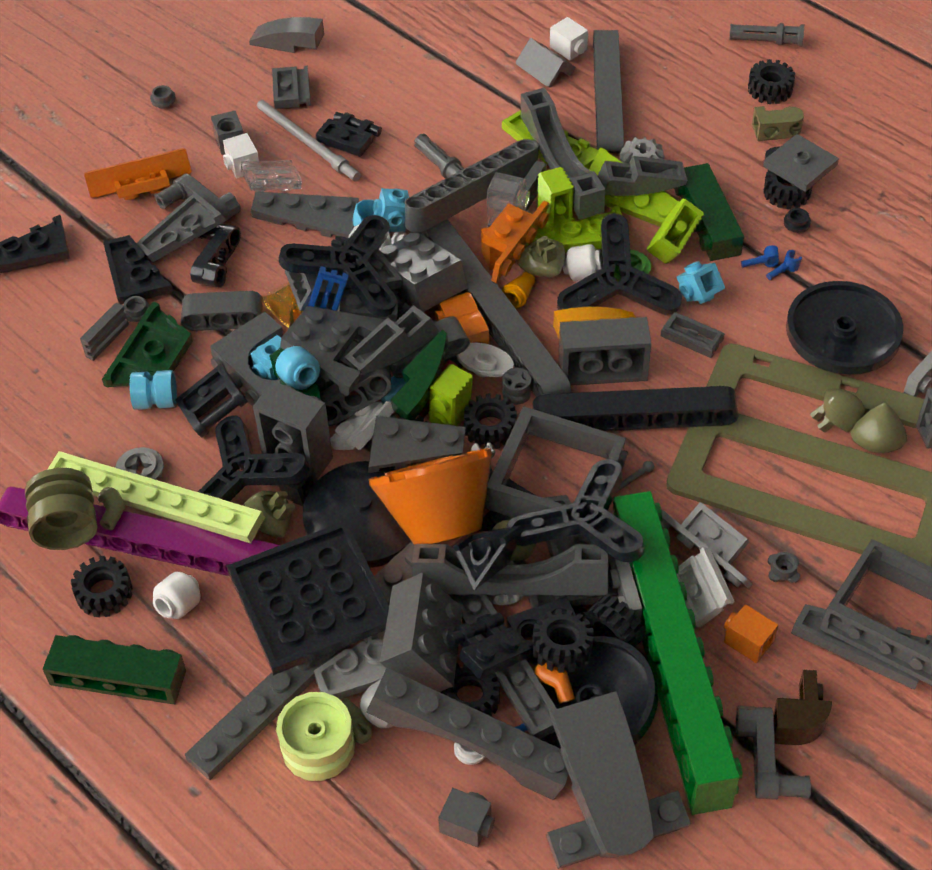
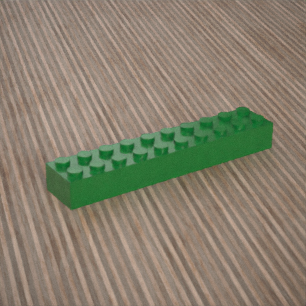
(676, 659)

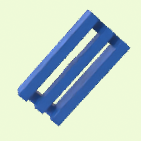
(331, 277)

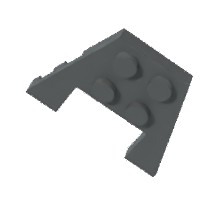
(326, 337)

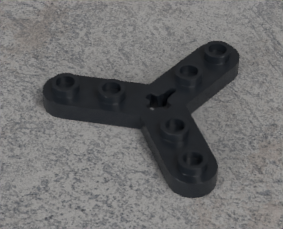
(359, 249)
(633, 284)
(256, 468)
(571, 519)

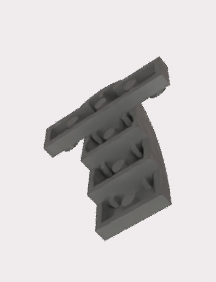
(607, 786)

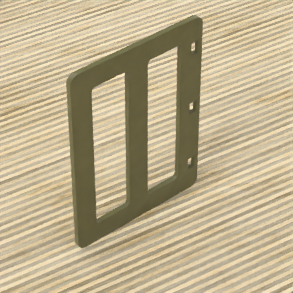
(690, 482)

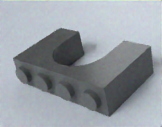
(235, 355)

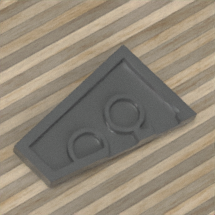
(181, 226)
(410, 441)

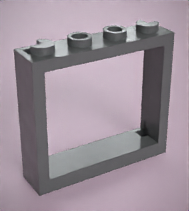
(555, 429)
(871, 635)

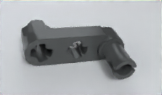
(186, 186)
(759, 724)

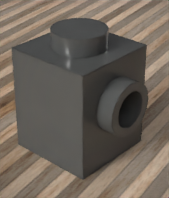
(466, 817)

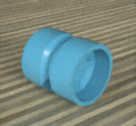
(151, 390)

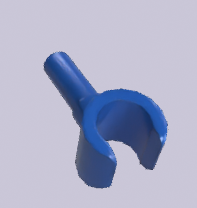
(770, 258)
(789, 264)

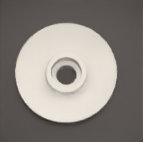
(485, 360)

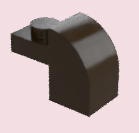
(804, 718)

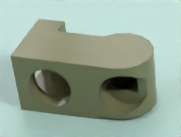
(777, 123)

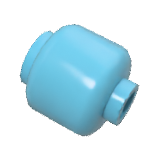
(297, 367)

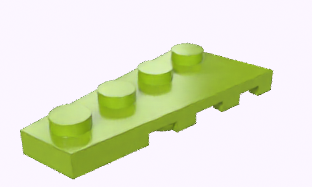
(517, 129)
(647, 207)
(577, 233)

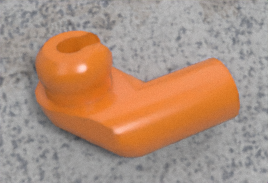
(559, 681)

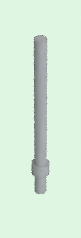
(337, 162)

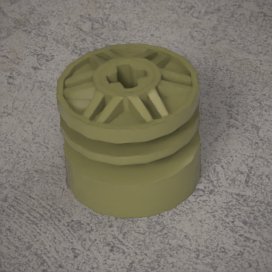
(60, 509)

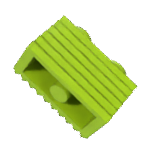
(558, 192)
(675, 231)
(450, 396)

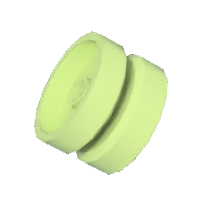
(316, 736)

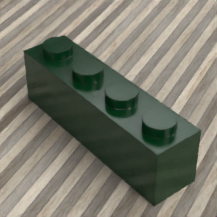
(718, 229)
(115, 669)

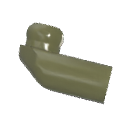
(115, 506)
(361, 726)

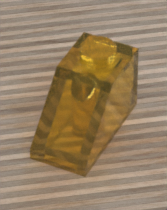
(282, 304)

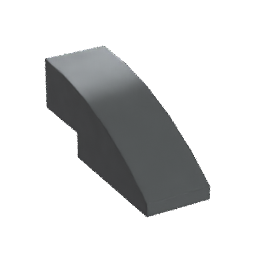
(289, 33)
(641, 176)
(392, 341)

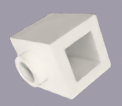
(568, 38)
(236, 150)

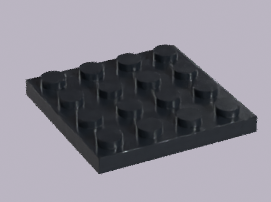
(310, 596)

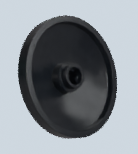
(844, 327)
(349, 497)
(614, 668)

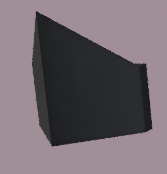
(486, 553)

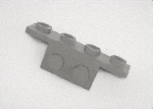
(710, 531)

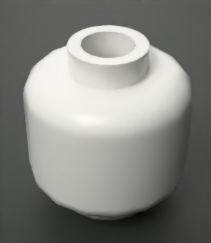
(582, 262)
(176, 595)

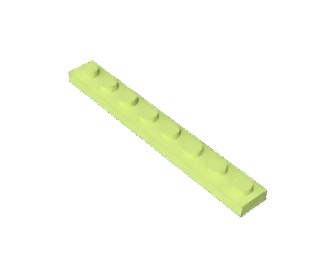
(168, 500)

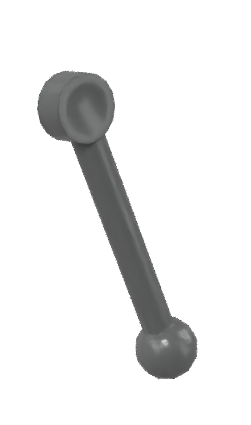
(648, 466)

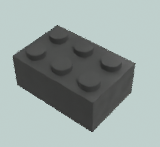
(427, 271)
(605, 350)
(293, 424)
(417, 632)

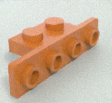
(139, 175)
(511, 233)

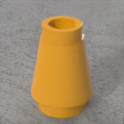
(519, 289)

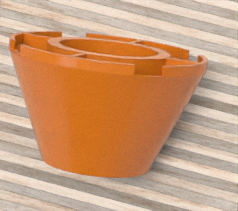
(438, 496)

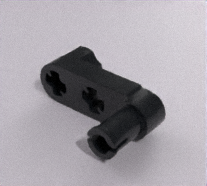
(210, 264)

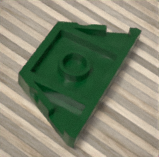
(152, 347)

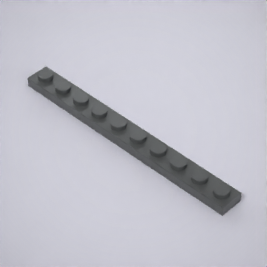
(275, 691)

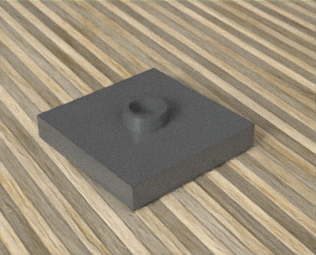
(801, 162)

